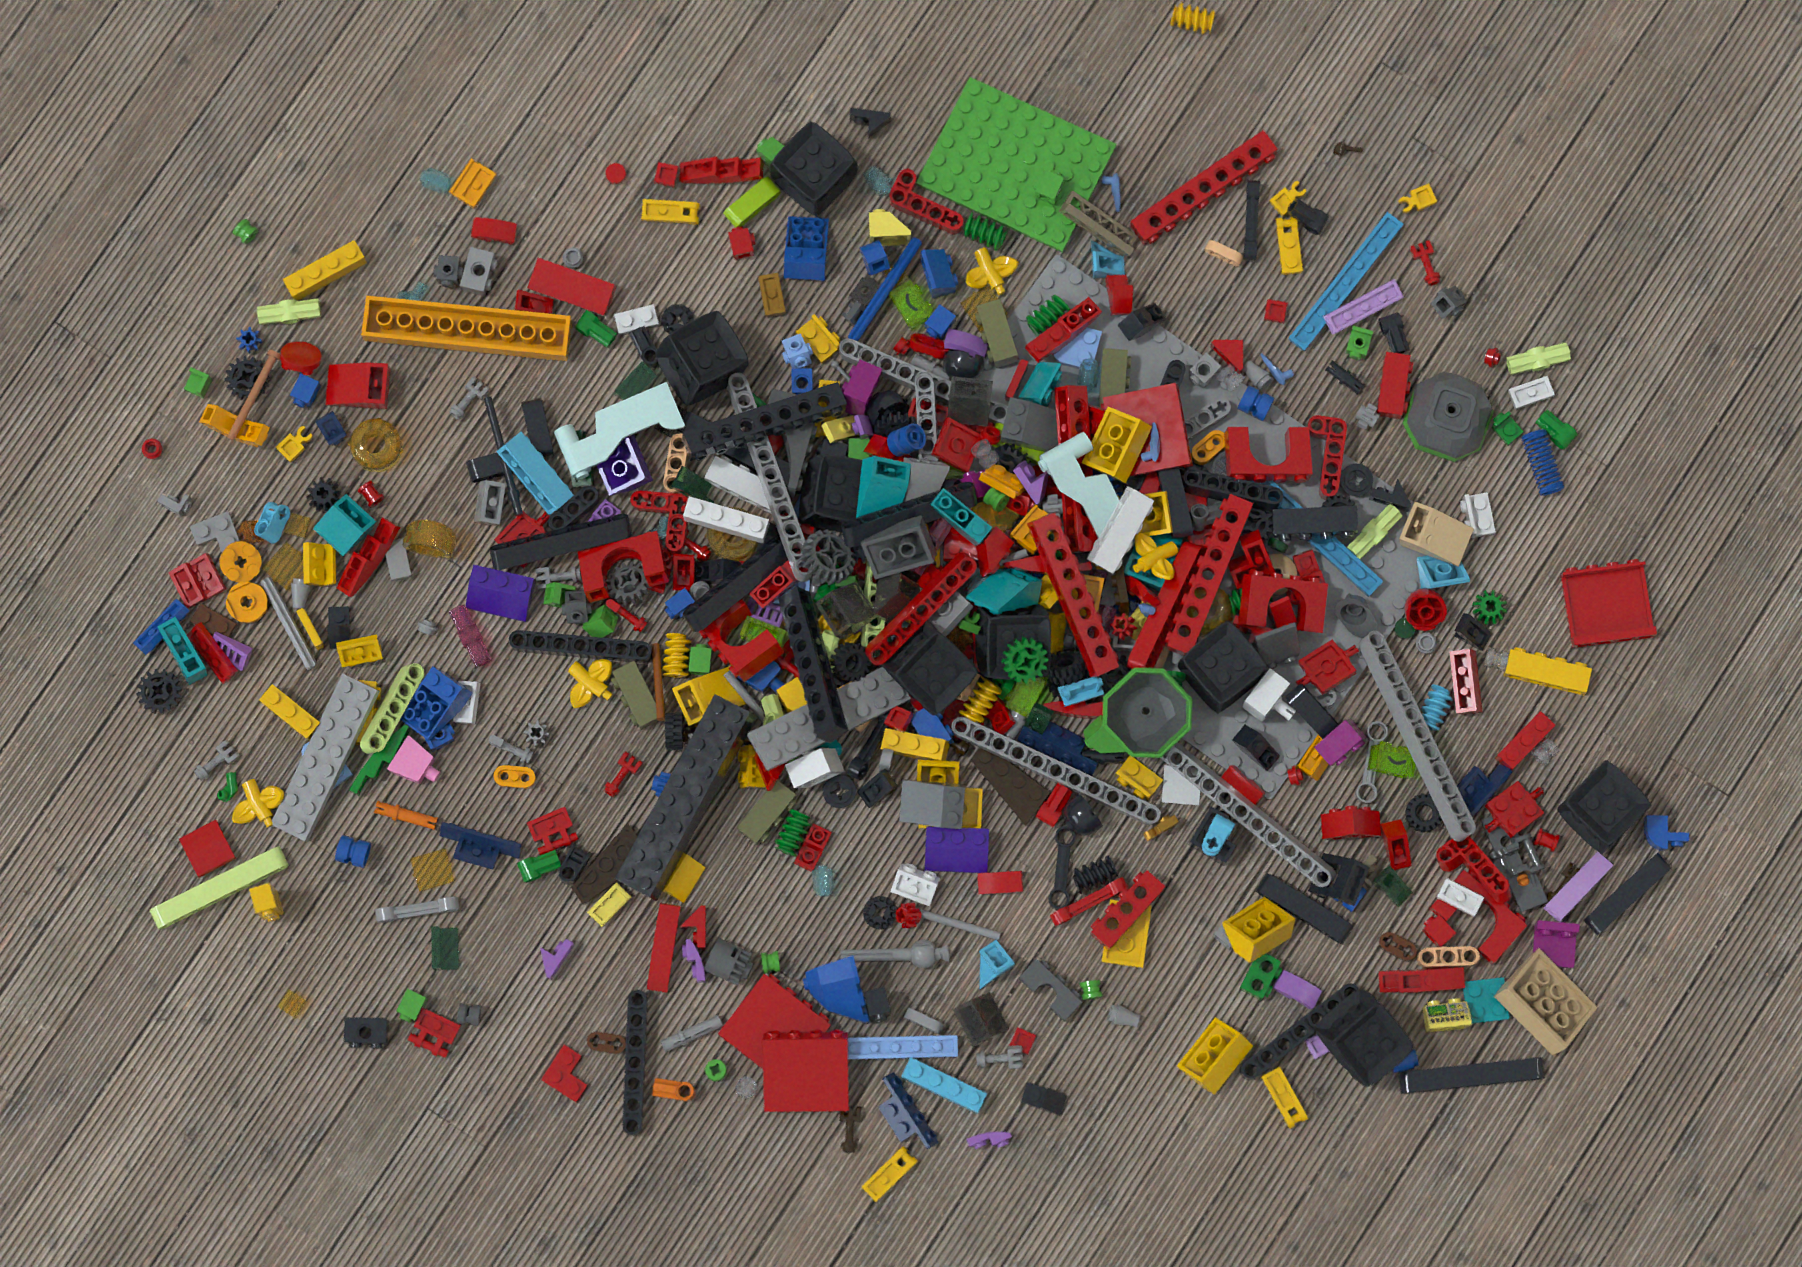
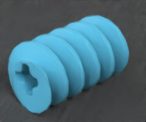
(1435, 706)

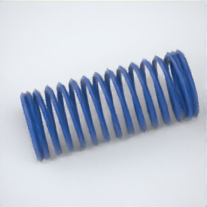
(1551, 488)

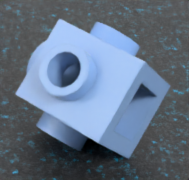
(796, 352)

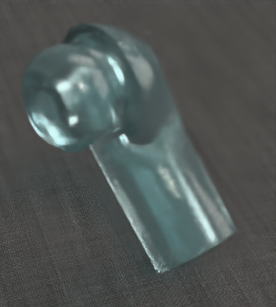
(413, 295)
(662, 528)

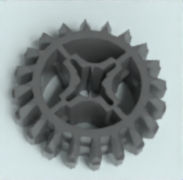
(832, 551)

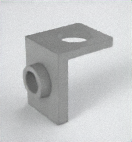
(1118, 647)

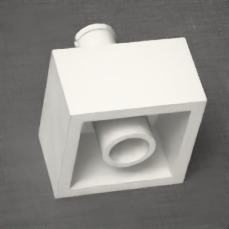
(1268, 697)
(814, 767)

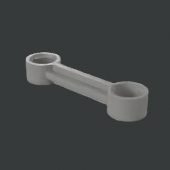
(1369, 776)
(393, 913)

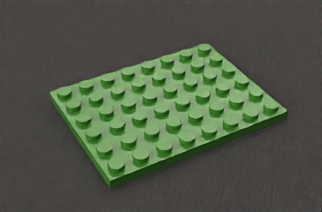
(997, 155)

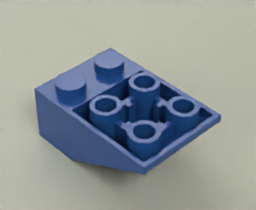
(806, 248)
(435, 703)

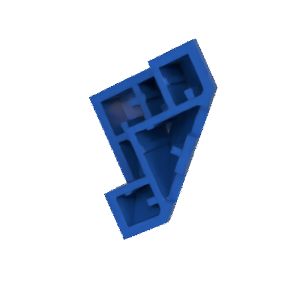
(838, 989)

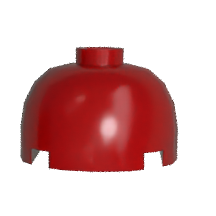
(1425, 609)

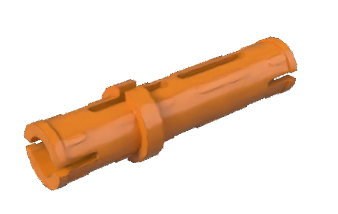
(405, 815)

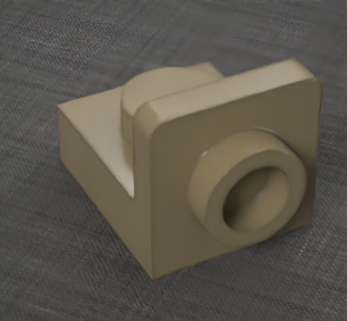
(1370, 863)

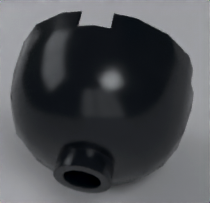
(962, 364)
(885, 403)
(1081, 817)

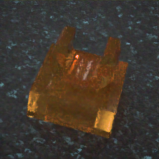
(247, 529)
(960, 638)

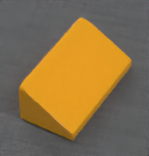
(1312, 762)

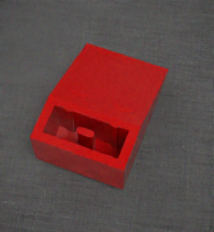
(358, 385)

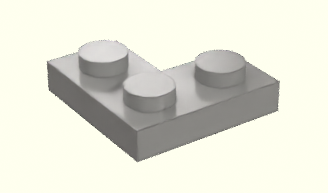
(217, 527)

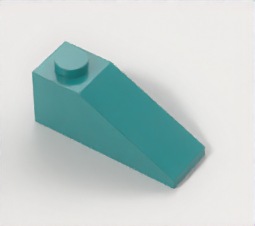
(182, 651)

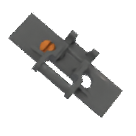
(1521, 878)

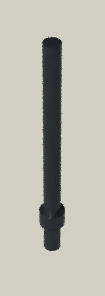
(513, 494)

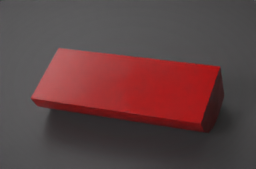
(572, 286)

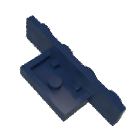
(1059, 745)
(1477, 788)
(478, 847)
(903, 1114)

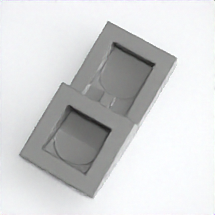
(398, 561)

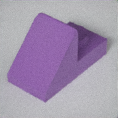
(1034, 485)
(553, 963)

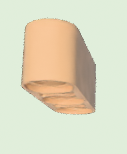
(673, 455)
(1458, 957)

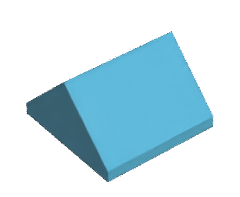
(1438, 573)

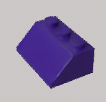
(625, 468)
(500, 593)
(956, 850)

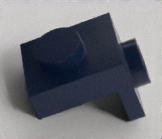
(331, 428)

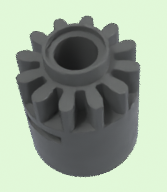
(729, 962)

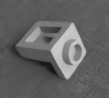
(171, 504)

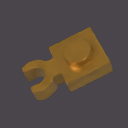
(1164, 825)

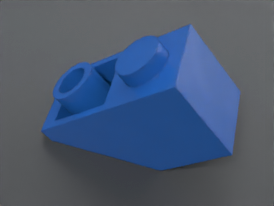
(931, 726)

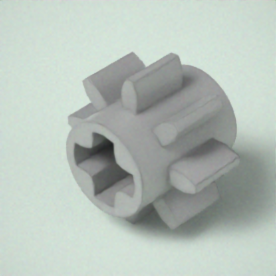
(1367, 416)
(1053, 504)
(535, 739)

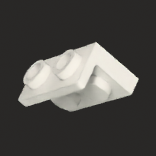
(1478, 514)
(915, 884)

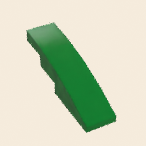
(378, 759)

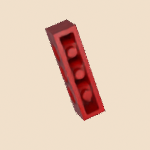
(1109, 937)

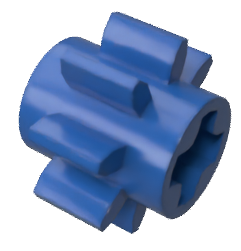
(253, 343)
(659, 782)

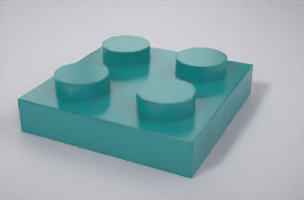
(1481, 1000)

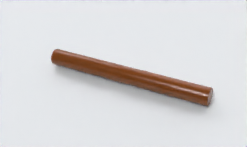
(658, 684)

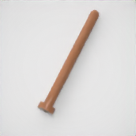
(273, 356)

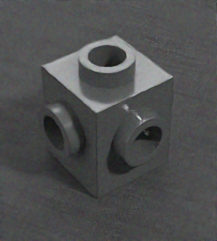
(448, 264)
(1449, 301)
(576, 607)

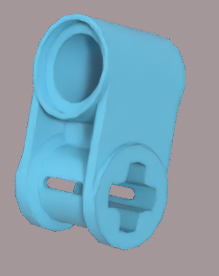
(271, 523)
(1218, 832)

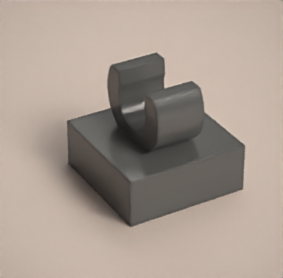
(854, 313)

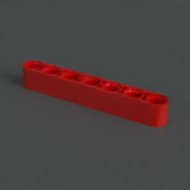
(910, 613)
(1155, 630)

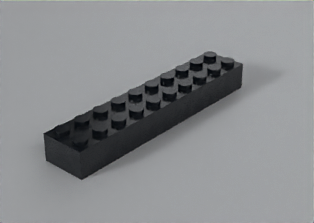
(685, 797)

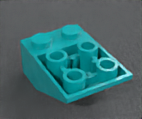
(1042, 383)
(881, 484)
(1148, 578)
(1007, 591)

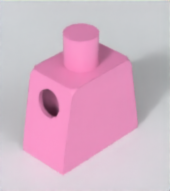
(413, 763)

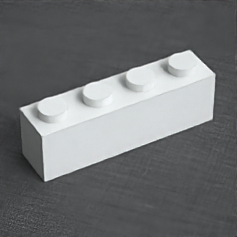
(738, 482)
(726, 520)
(1120, 530)

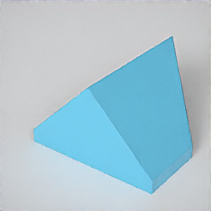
(1105, 262)
(993, 963)

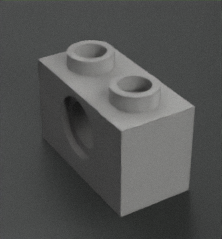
(478, 259)
(489, 502)

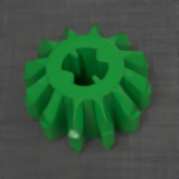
(1481, 606)

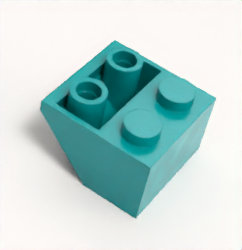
(345, 525)

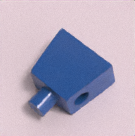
(765, 678)

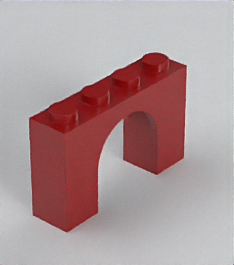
(1242, 464)
(597, 561)
(1258, 590)
(743, 659)
(1507, 924)

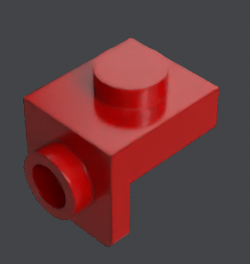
(929, 574)

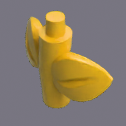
(990, 271)
(1154, 557)
(590, 682)
(257, 803)

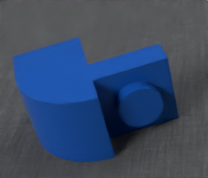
(874, 257)
(1657, 833)

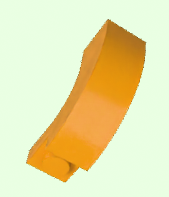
(222, 422)

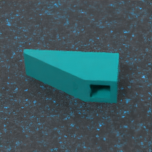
(961, 517)

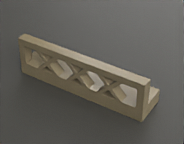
(1095, 228)

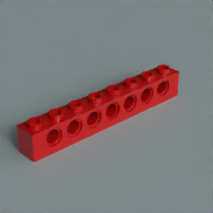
(1260, 143)
(1073, 419)
(1241, 509)
(1063, 588)

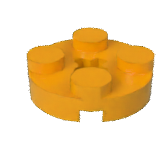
(230, 555)
(251, 591)

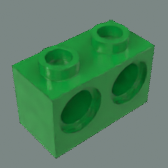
(1256, 973)

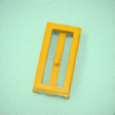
(310, 629)

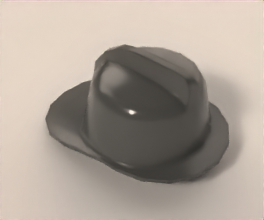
(1355, 615)

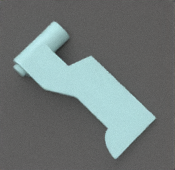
(614, 425)
(1092, 492)

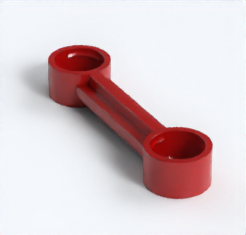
(1068, 912)

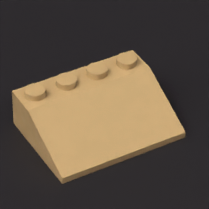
(1546, 1002)

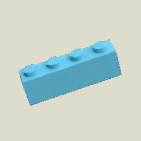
(535, 473)
(944, 1085)

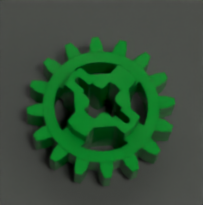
(1029, 667)

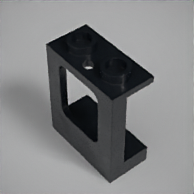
(1348, 881)

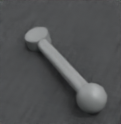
(835, 364)

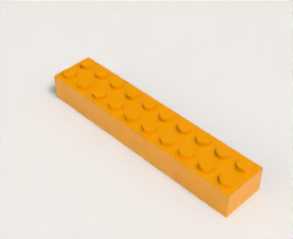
(466, 328)

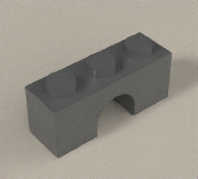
(1039, 975)

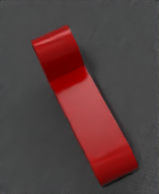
(929, 206)
(1328, 457)
(1479, 869)

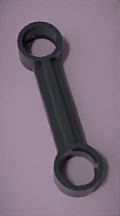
(1251, 223)
(860, 764)
(1061, 868)

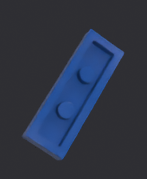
(151, 636)

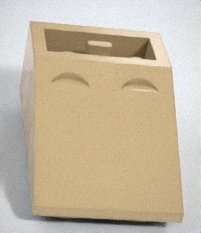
(1435, 534)

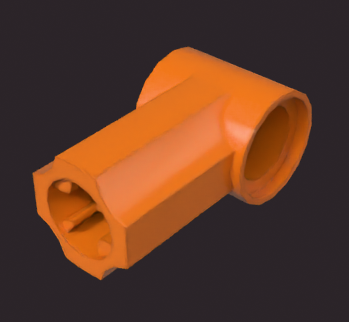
(671, 1089)

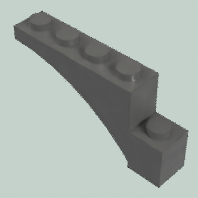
(796, 445)

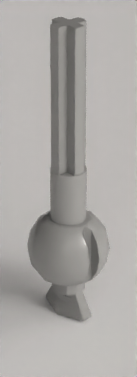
(922, 954)

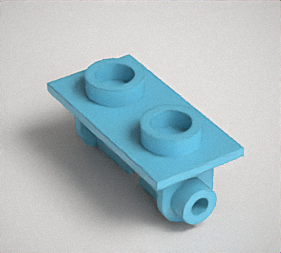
(1081, 690)

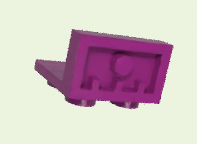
(1556, 941)

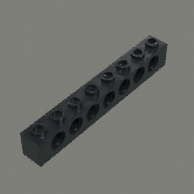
(830, 394)
(813, 664)

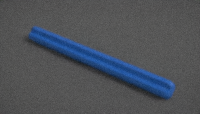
(885, 289)

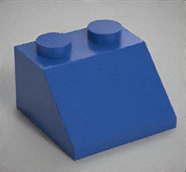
(938, 272)

